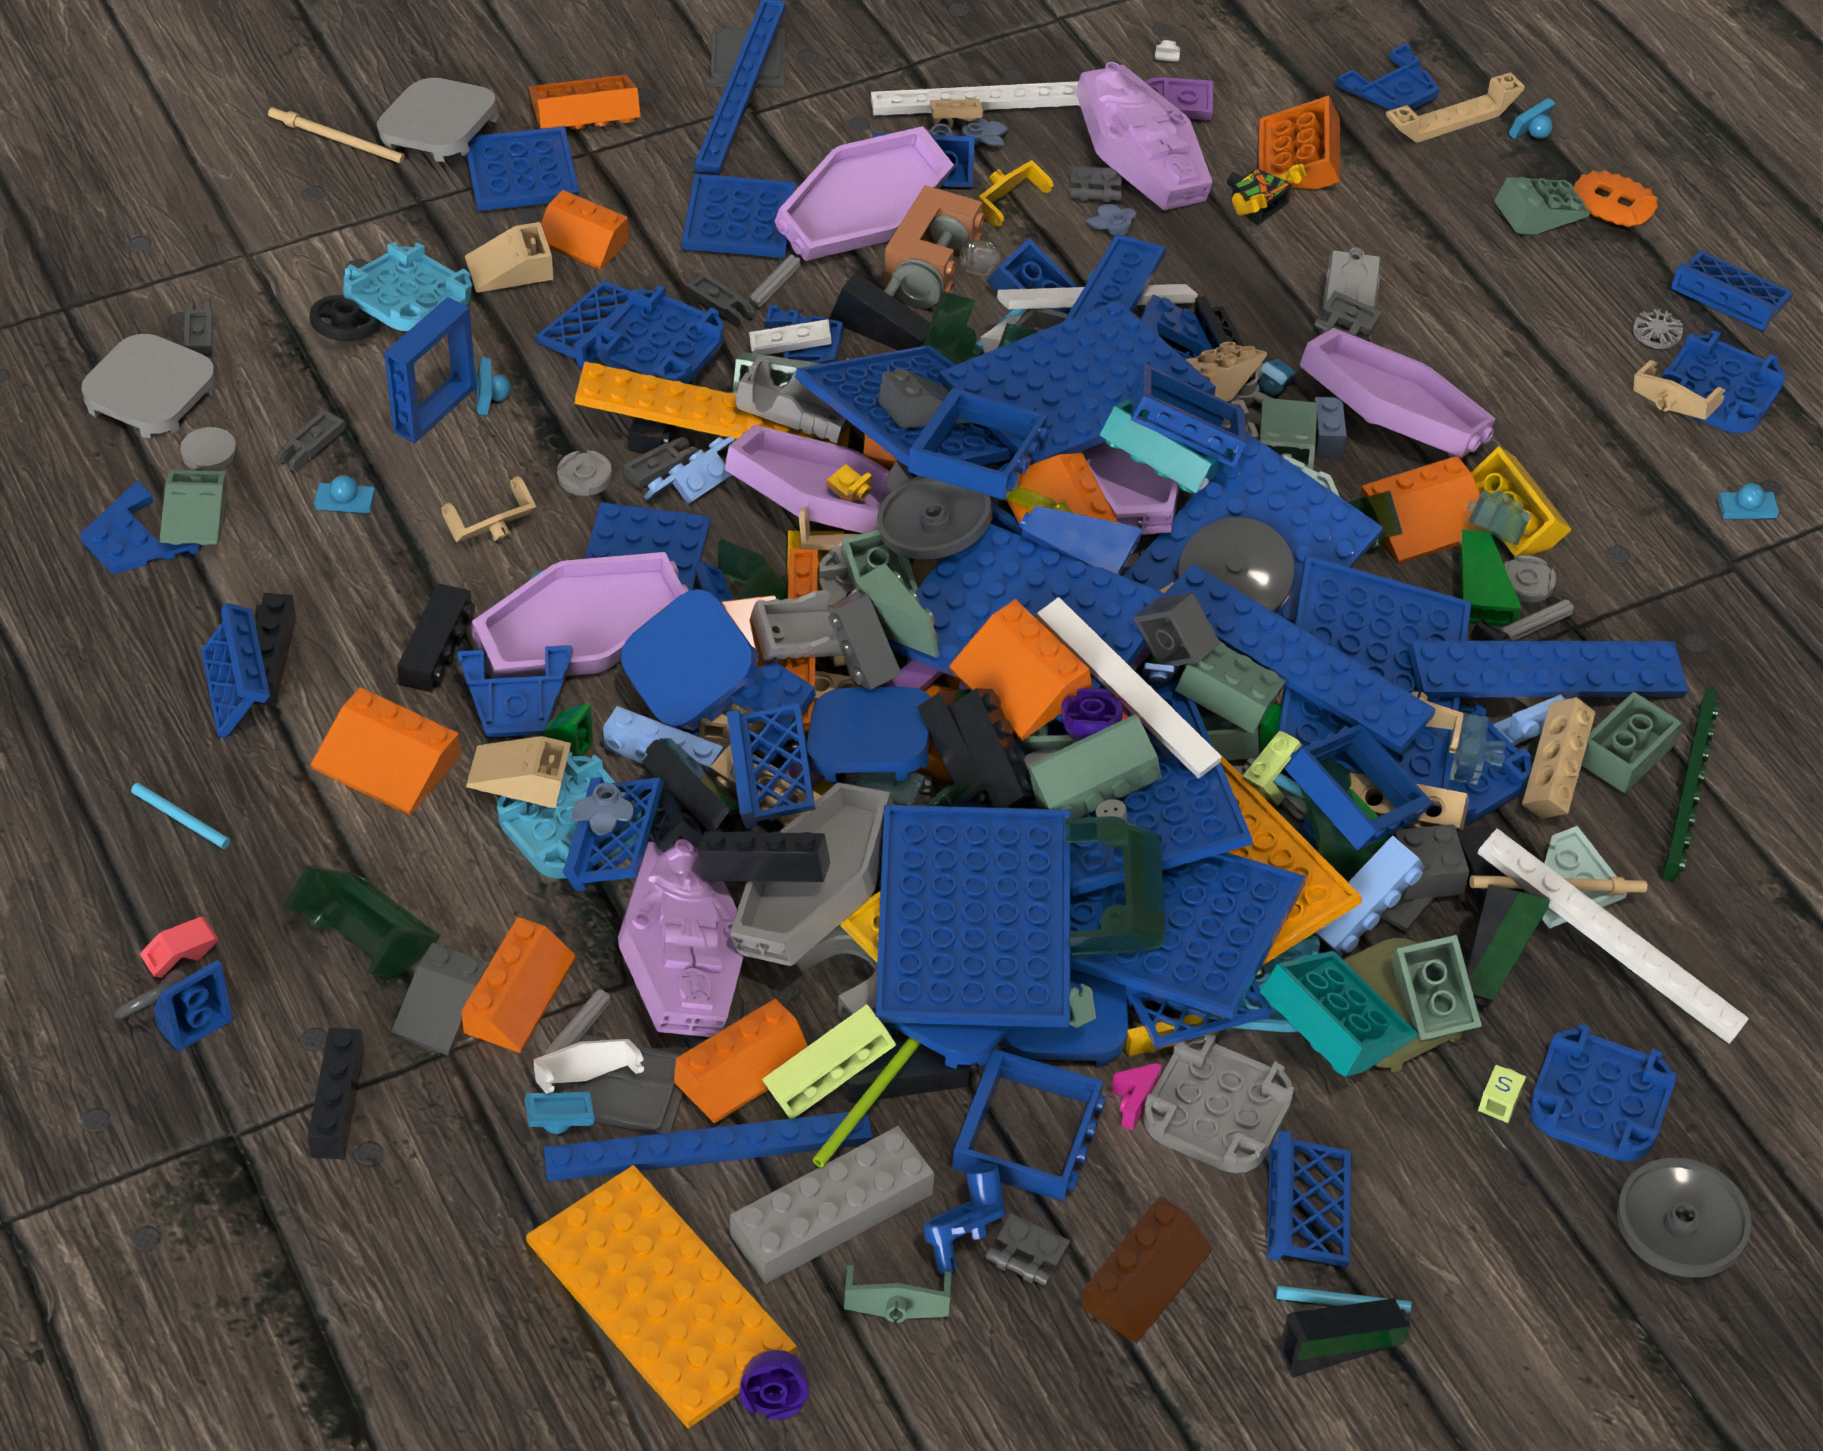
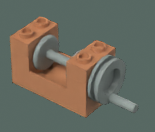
(923, 246)

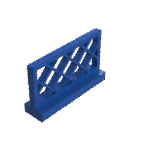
(1735, 301)
(585, 343)
(234, 668)
(745, 769)
(585, 851)
(1137, 997)
(1281, 1203)

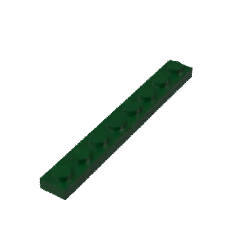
(1690, 792)

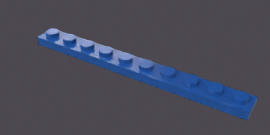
(740, 87)
(699, 1146)

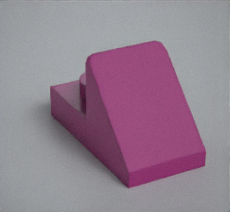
(1135, 1087)

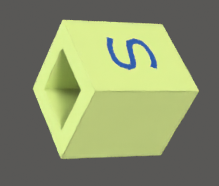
(1502, 1093)

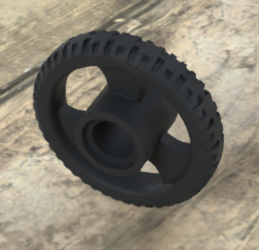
(344, 319)

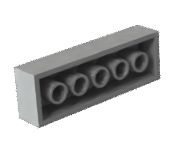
(831, 1204)

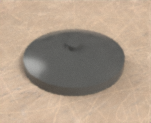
(932, 518)
(1244, 557)
(1684, 1217)

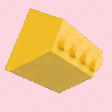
(1505, 474)

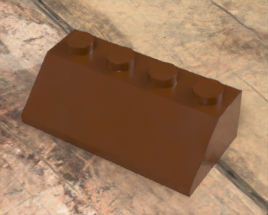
(1146, 1270)

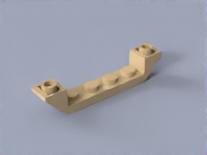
(1500, 95)

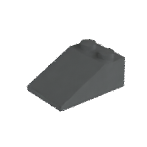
(911, 398)
(436, 997)

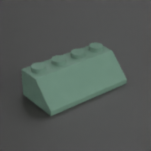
(1096, 769)

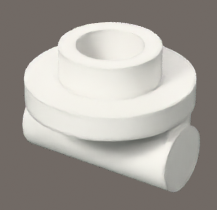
(1167, 51)

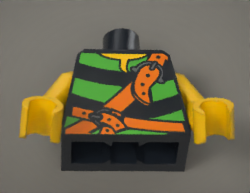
(1261, 193)

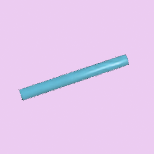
(180, 815)
(1330, 1298)

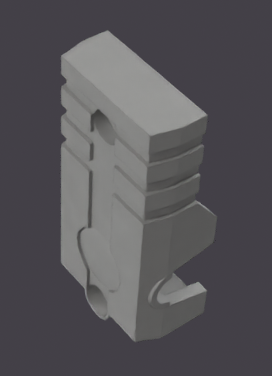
(1353, 278)
(788, 405)
(800, 627)

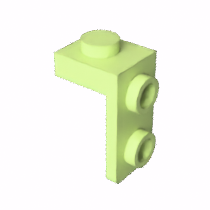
(1270, 764)

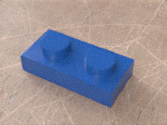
(713, 581)

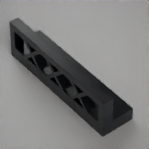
(1214, 330)
(676, 818)

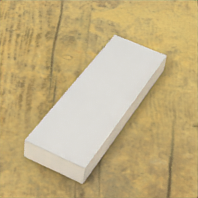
(790, 337)

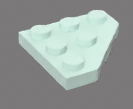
(1575, 857)

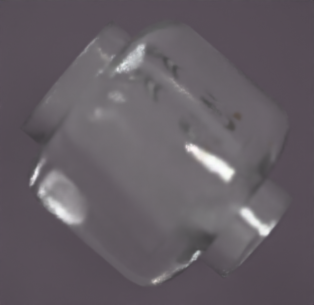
(979, 257)

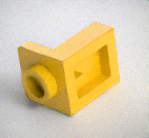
(849, 484)

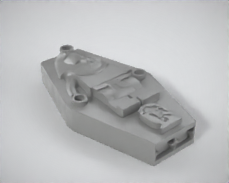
(789, 918)

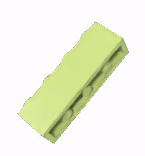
(829, 1062)

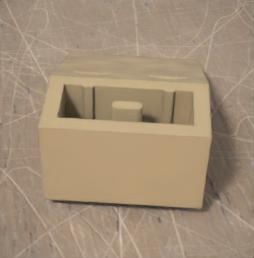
(511, 259)
(1228, 367)
(521, 769)

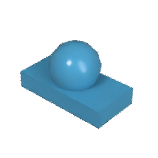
(1534, 120)
(1275, 377)
(489, 386)
(344, 496)
(1748, 503)
(559, 1110)

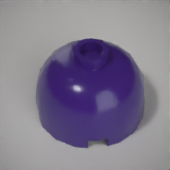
(1090, 712)
(774, 1384)

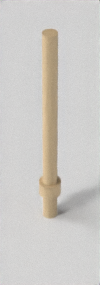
(295, 120)
(1613, 885)

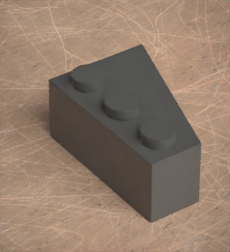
(863, 641)

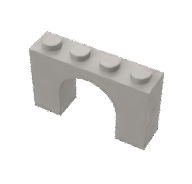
(836, 943)

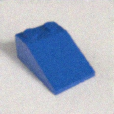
(1030, 270)
(194, 1007)

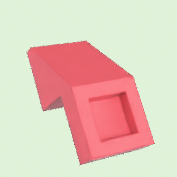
(186, 940)

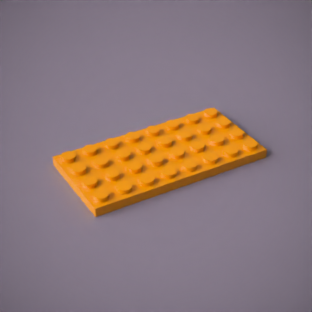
(1281, 845)
(658, 1293)

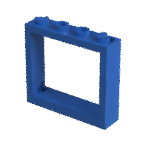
(445, 319)
(986, 412)
(1188, 415)
(1377, 765)
(1044, 1078)

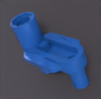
(984, 1207)

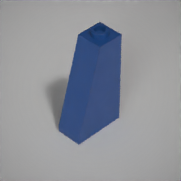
(1081, 537)

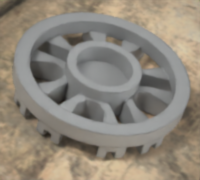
(1657, 329)

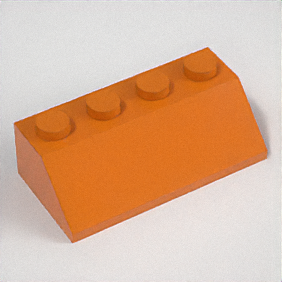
(517, 986)
(731, 1064)

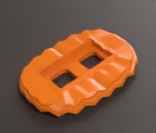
(1608, 207)

